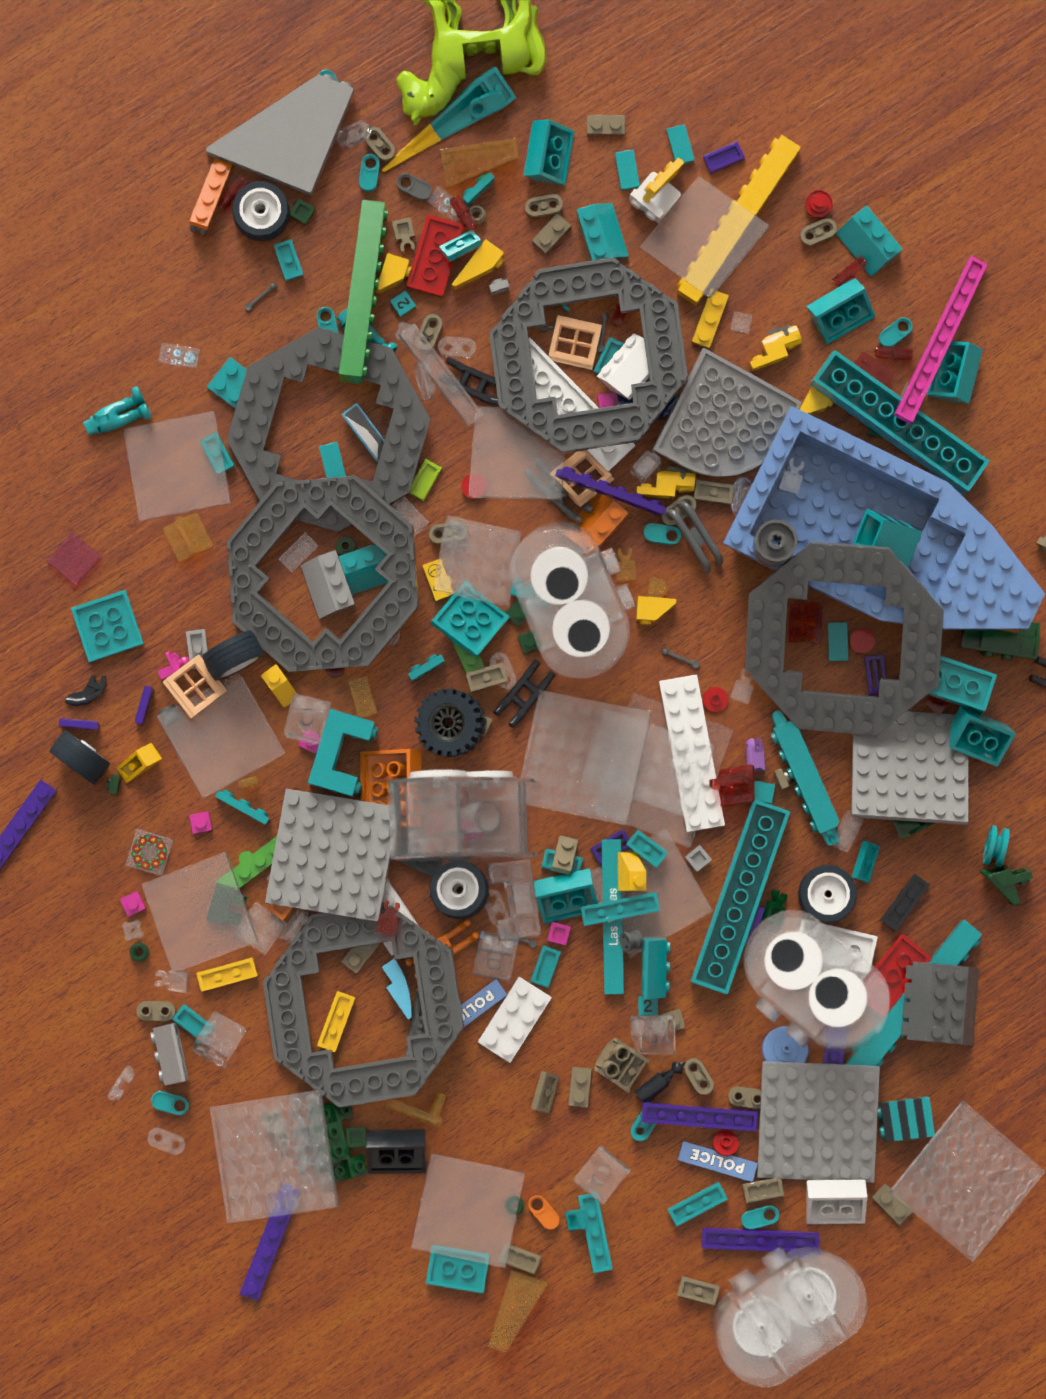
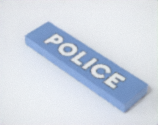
(482, 1001)
(712, 1160)

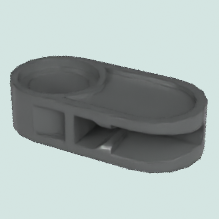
(418, 189)

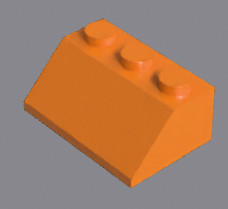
(604, 517)

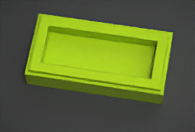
(425, 479)

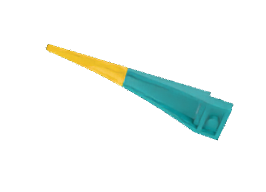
(456, 115)

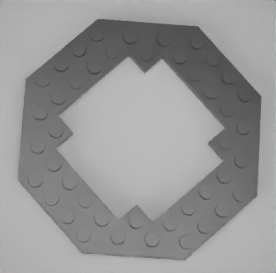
(324, 350)
(596, 426)
(854, 566)
(379, 620)
(377, 1079)

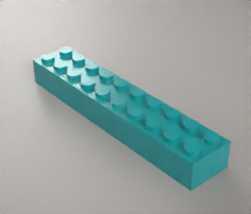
(921, 440)
(740, 896)

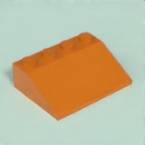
(384, 766)

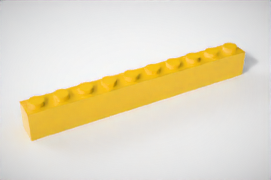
(756, 193)

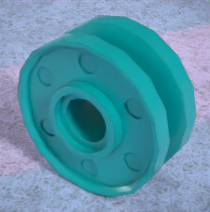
(996, 846)

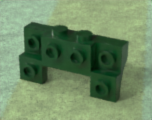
(1003, 643)
(343, 1165)

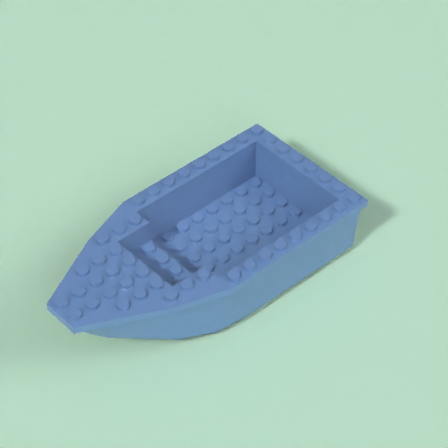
(958, 552)

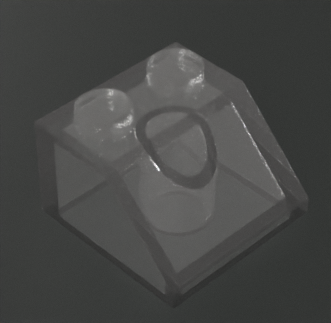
(306, 719)
(495, 957)
(653, 1034)
(601, 1174)

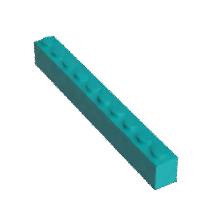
(951, 952)

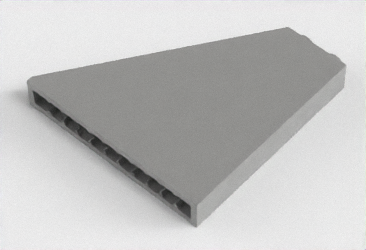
(291, 136)

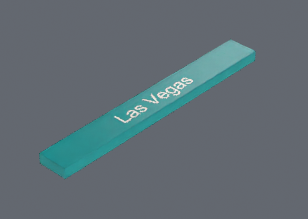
(612, 929)

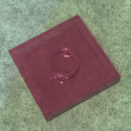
(74, 558)

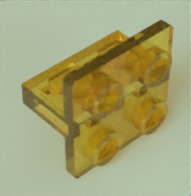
(187, 536)

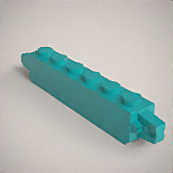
(806, 778)

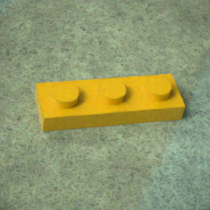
(662, 179)
(710, 319)
(227, 974)
(336, 1021)

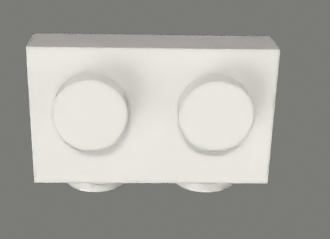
(660, 204)

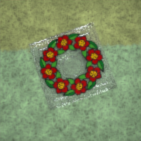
(149, 852)

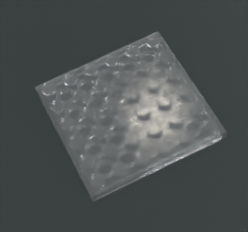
(584, 757)
(274, 1156)
(967, 1181)

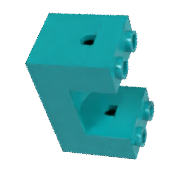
(964, 685)
(336, 728)

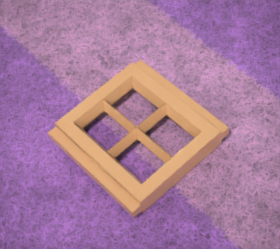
(577, 325)
(587, 494)
(181, 697)

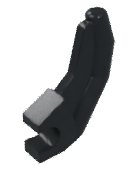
(88, 694)

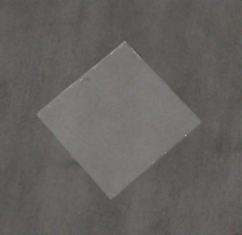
(704, 237)
(512, 459)
(177, 465)
(223, 739)
(676, 889)
(199, 912)
(468, 1210)

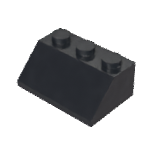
(396, 1151)

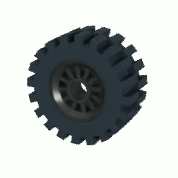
(471, 721)

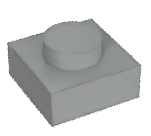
(498, 286)
(698, 858)

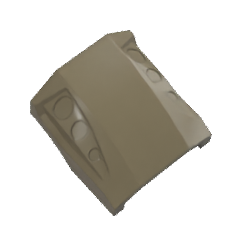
(620, 1063)

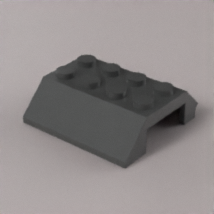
(940, 1003)

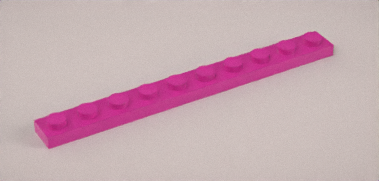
(940, 340)

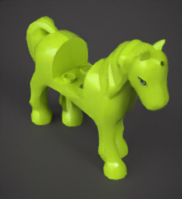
(518, 46)

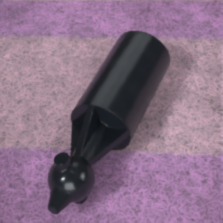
(658, 1082)

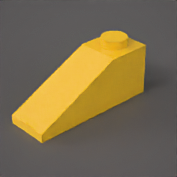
(482, 263)

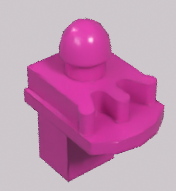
(175, 664)

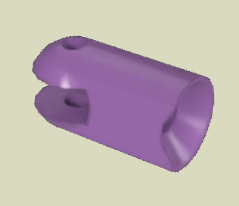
(755, 754)

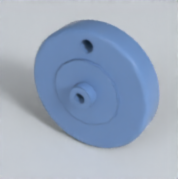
(782, 1048)

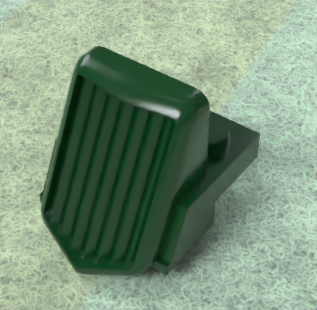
(1005, 881)

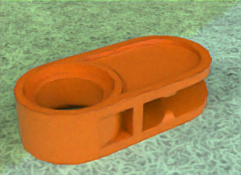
(546, 1215)

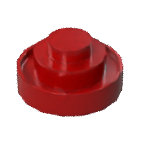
(818, 204)

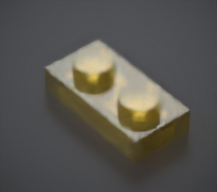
(362, 697)

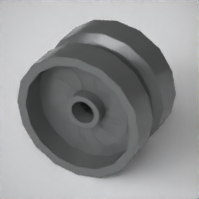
(781, 533)

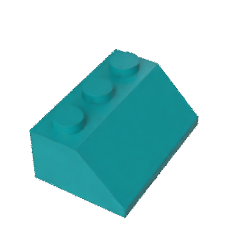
(549, 152)
(601, 232)
(870, 239)
(841, 311)
(956, 373)
(360, 568)
(980, 736)
(564, 895)
(654, 968)

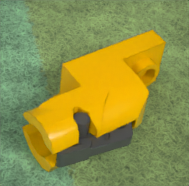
(775, 346)
(667, 482)

